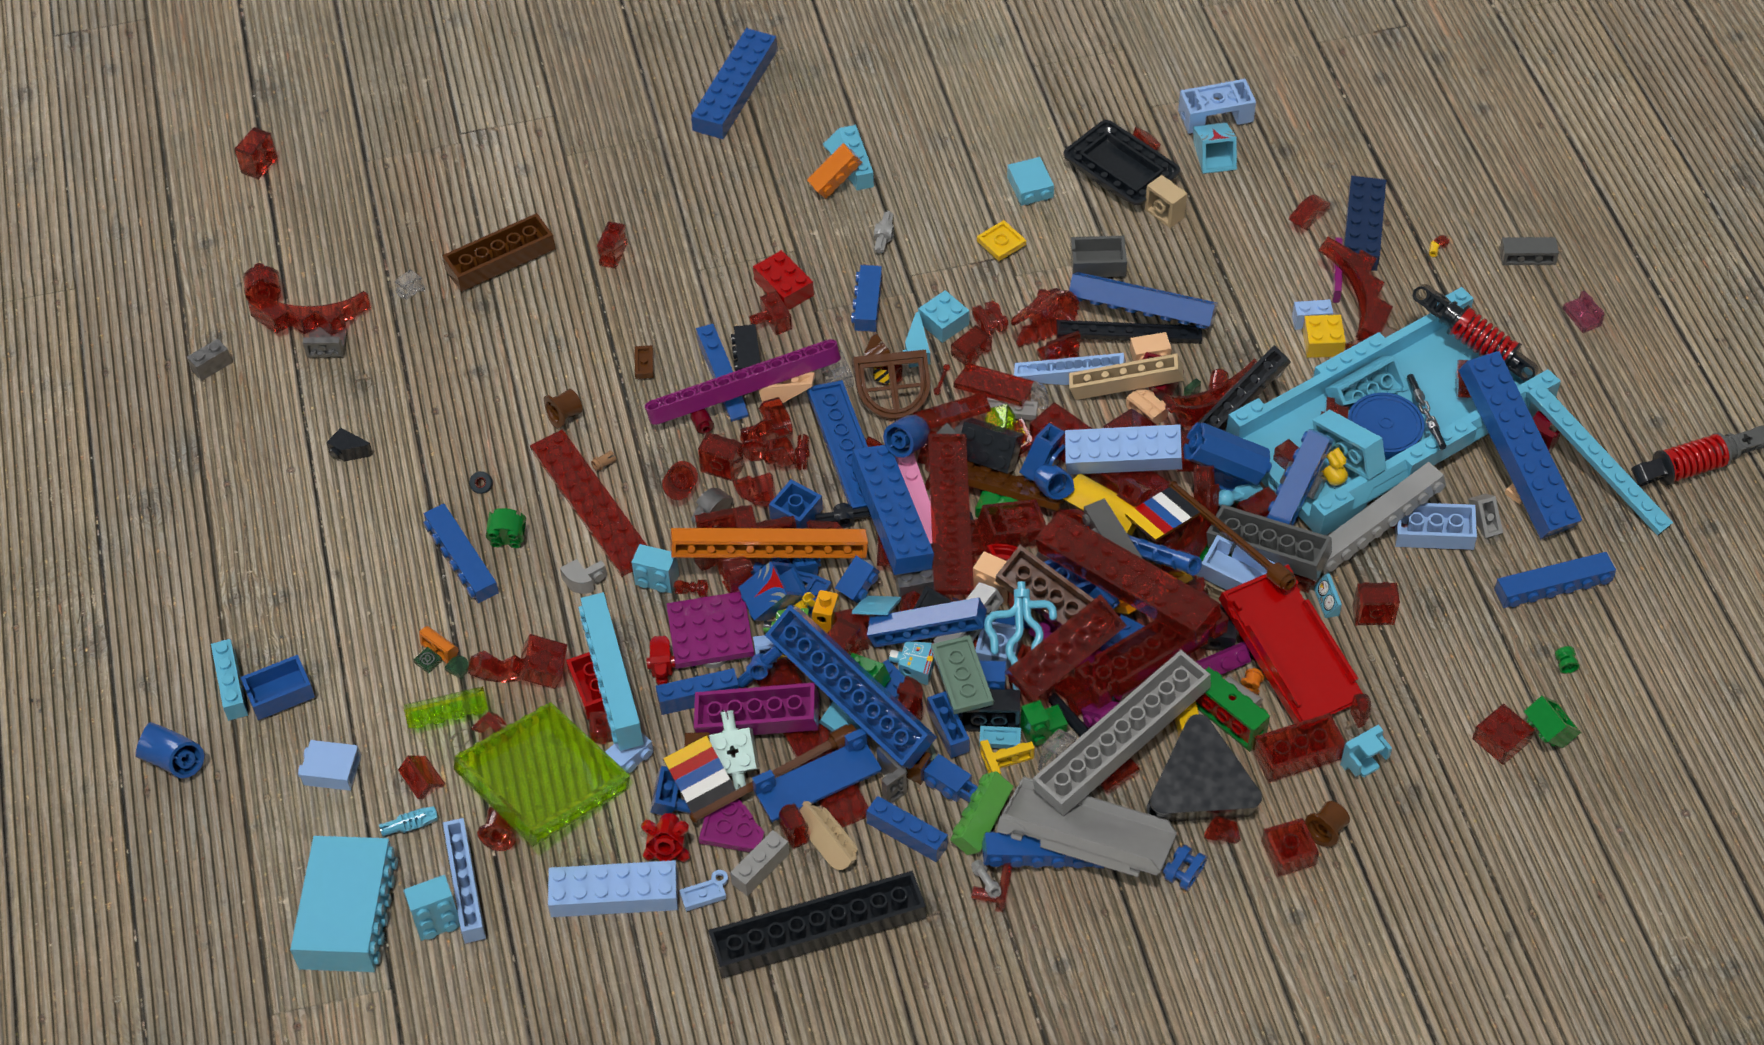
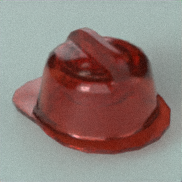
(680, 480)

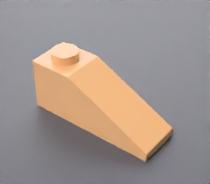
(788, 388)

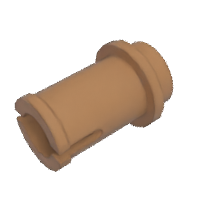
(602, 461)

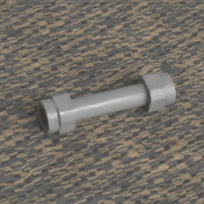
(992, 887)

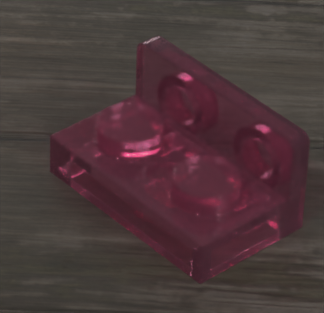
(1584, 312)

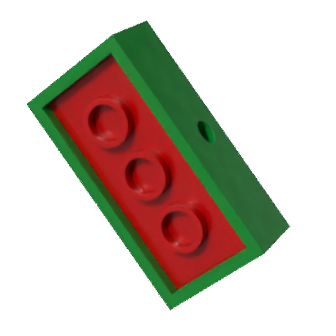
(1233, 711)

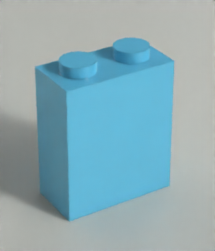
(1030, 181)

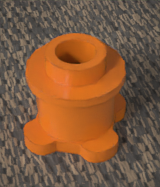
(1253, 680)

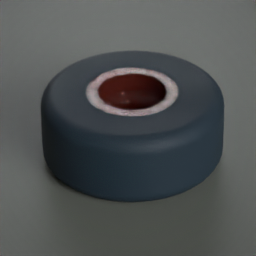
(488, 482)

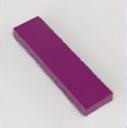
(1337, 279)

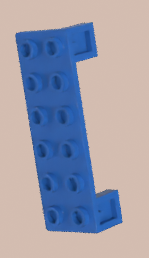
(818, 777)

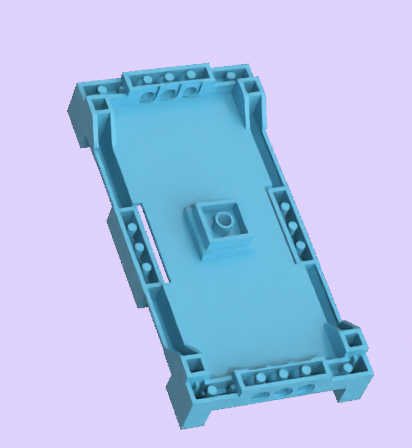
(1420, 350)

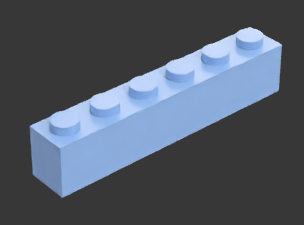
(464, 880)

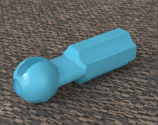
(1239, 494)

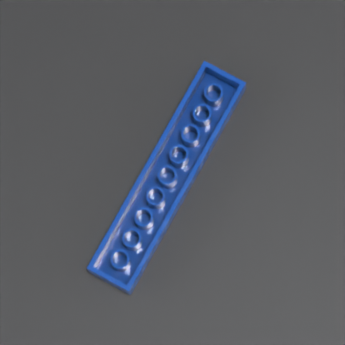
(1520, 445)
(850, 686)

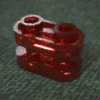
(994, 319)

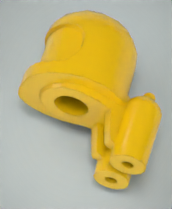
(1336, 472)

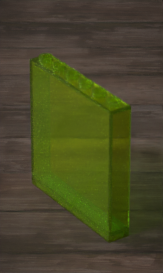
(541, 773)

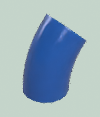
(906, 435)
(169, 751)

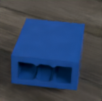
(1044, 451)

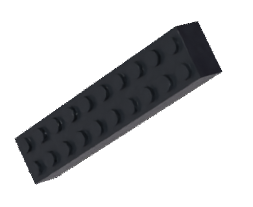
(817, 924)

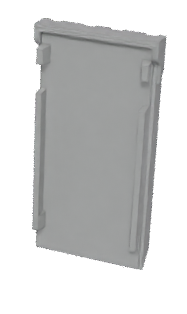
(1090, 831)

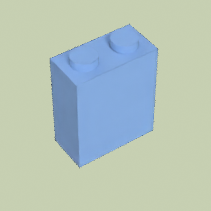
(329, 765)

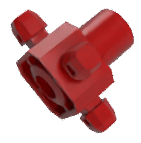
(665, 839)

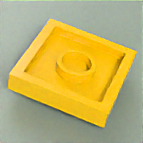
(1001, 240)

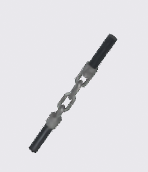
(1432, 424)

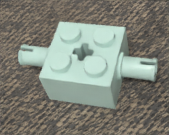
(739, 739)

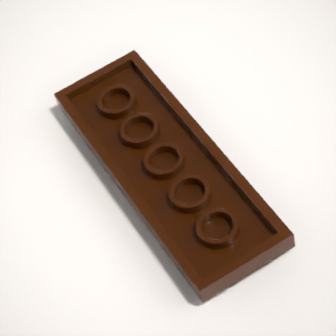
(1009, 485)

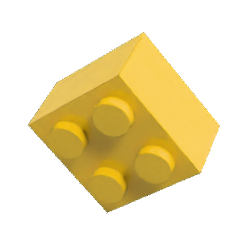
(1323, 335)

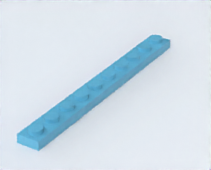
(1599, 458)

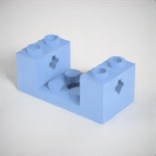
(1200, 102)

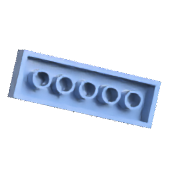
(1123, 449)
(613, 888)

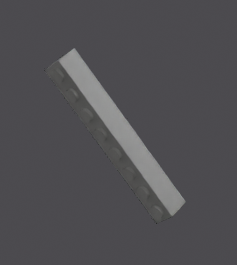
(1383, 514)

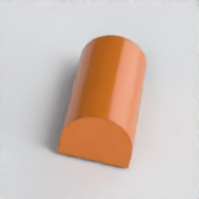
(438, 644)

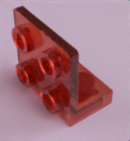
(1060, 348)

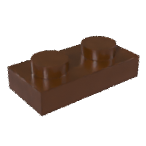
(644, 362)

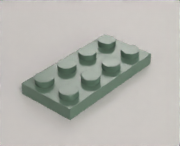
(962, 674)

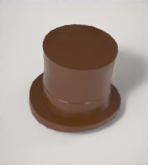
(562, 407)
(1327, 823)

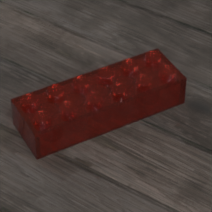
(1065, 649)

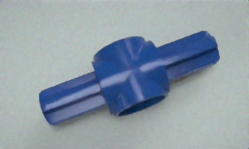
(753, 672)

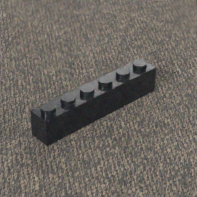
(1247, 388)

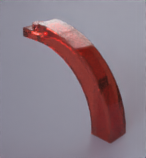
(1207, 493)

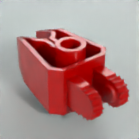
(660, 659)

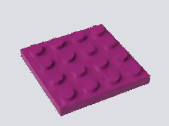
(709, 630)

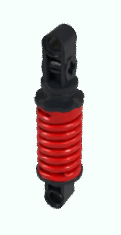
(1468, 328)

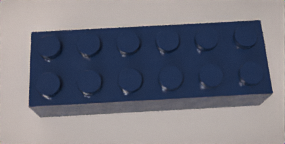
(1365, 216)

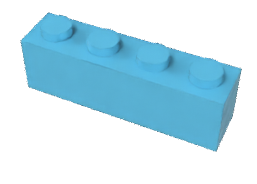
(229, 679)

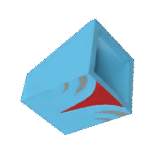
(1215, 147)

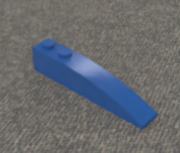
(718, 366)

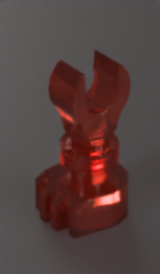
(684, 587)

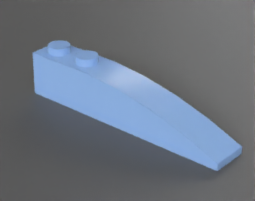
(1058, 370)

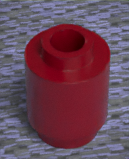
(702, 421)

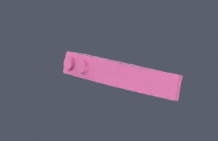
(917, 490)

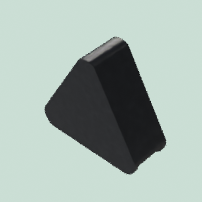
(1203, 779)

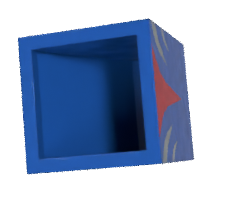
(772, 590)

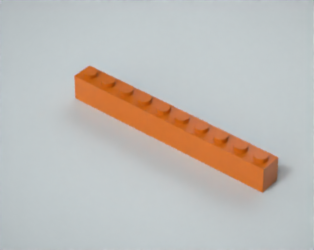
(768, 543)

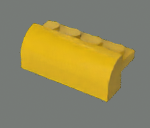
(1088, 491)

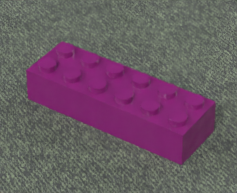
(760, 708)

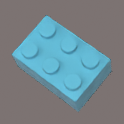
(432, 907)

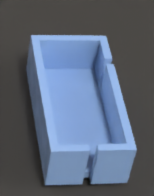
(1226, 570)

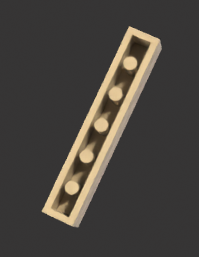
(1126, 376)

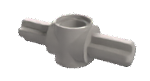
(883, 232)

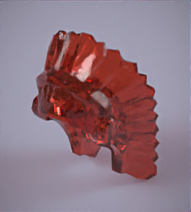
(1044, 313)

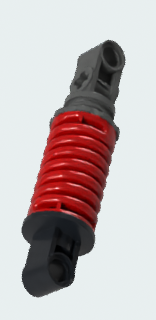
(1697, 456)

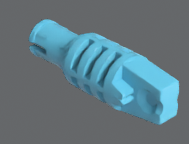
(410, 821)

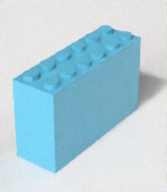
(344, 904)

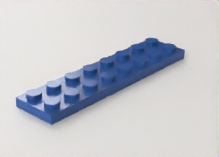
(840, 434)

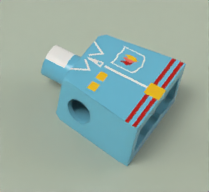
(915, 661)

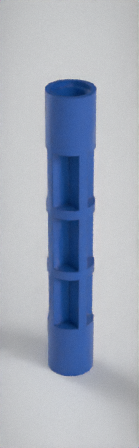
(1162, 555)

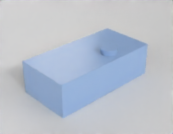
(1438, 527)

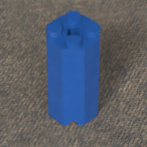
(1227, 453)

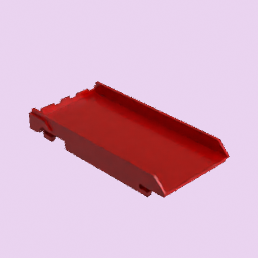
(1292, 648)

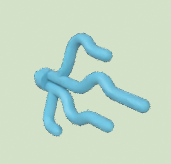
(1021, 607)

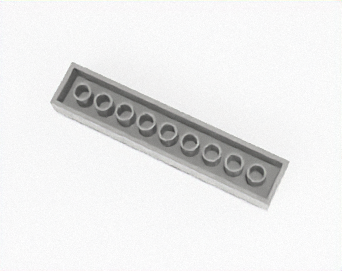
(1121, 732)

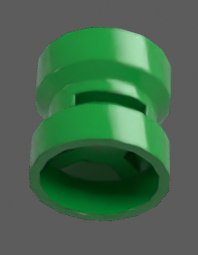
(1567, 659)

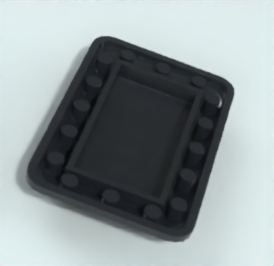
(1119, 161)

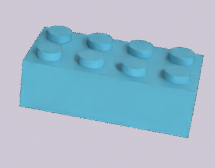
(1360, 446)

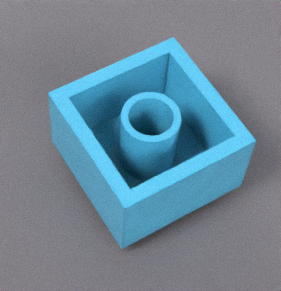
(944, 316)
(655, 569)

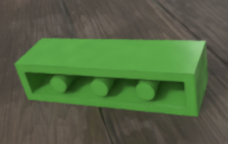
(981, 812)

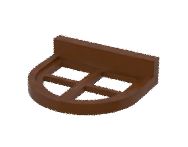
(859, 363)

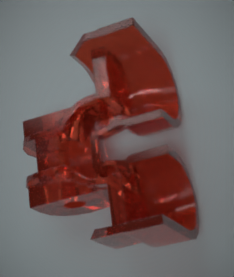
(777, 422)

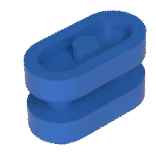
(1181, 858)

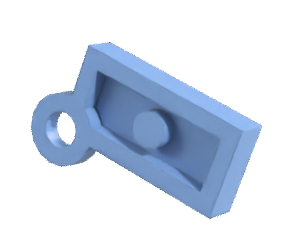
(705, 892)

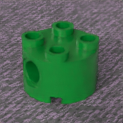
(505, 528)

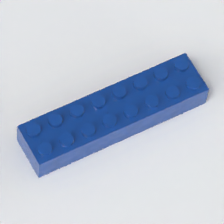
(734, 83)
(1144, 299)
(892, 510)

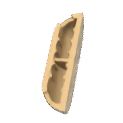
(829, 837)

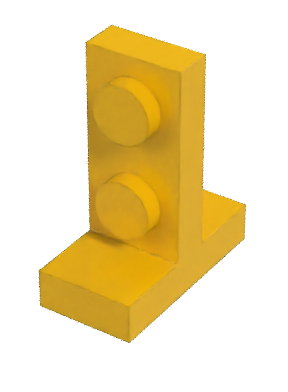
(1005, 757)

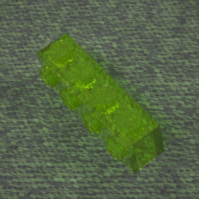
(445, 707)

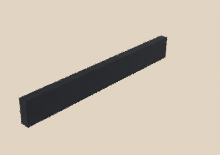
(1125, 331)

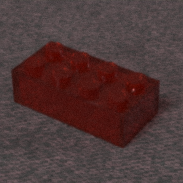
(1299, 747)

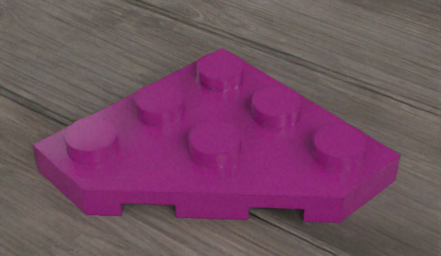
(731, 828)

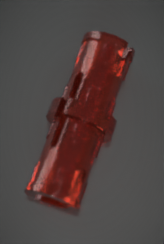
(802, 452)

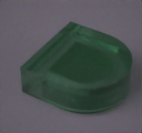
(457, 666)

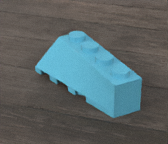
(863, 176)
(1376, 377)

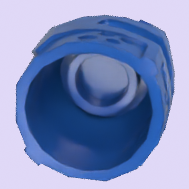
(1052, 480)

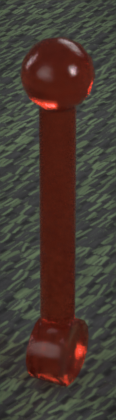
(937, 391)

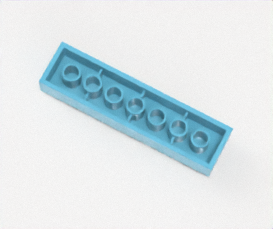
(610, 672)

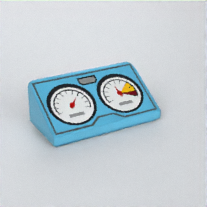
(1328, 596)

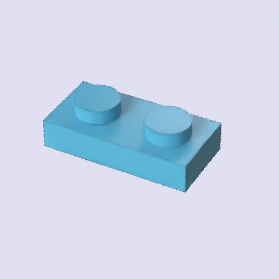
(1000, 736)

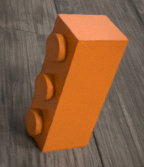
(834, 170)

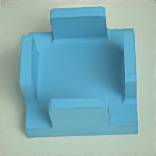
(1359, 752)

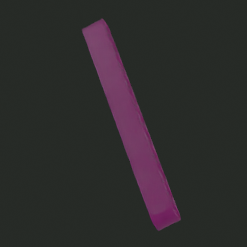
(743, 381)

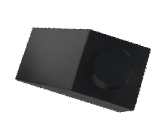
(348, 446)

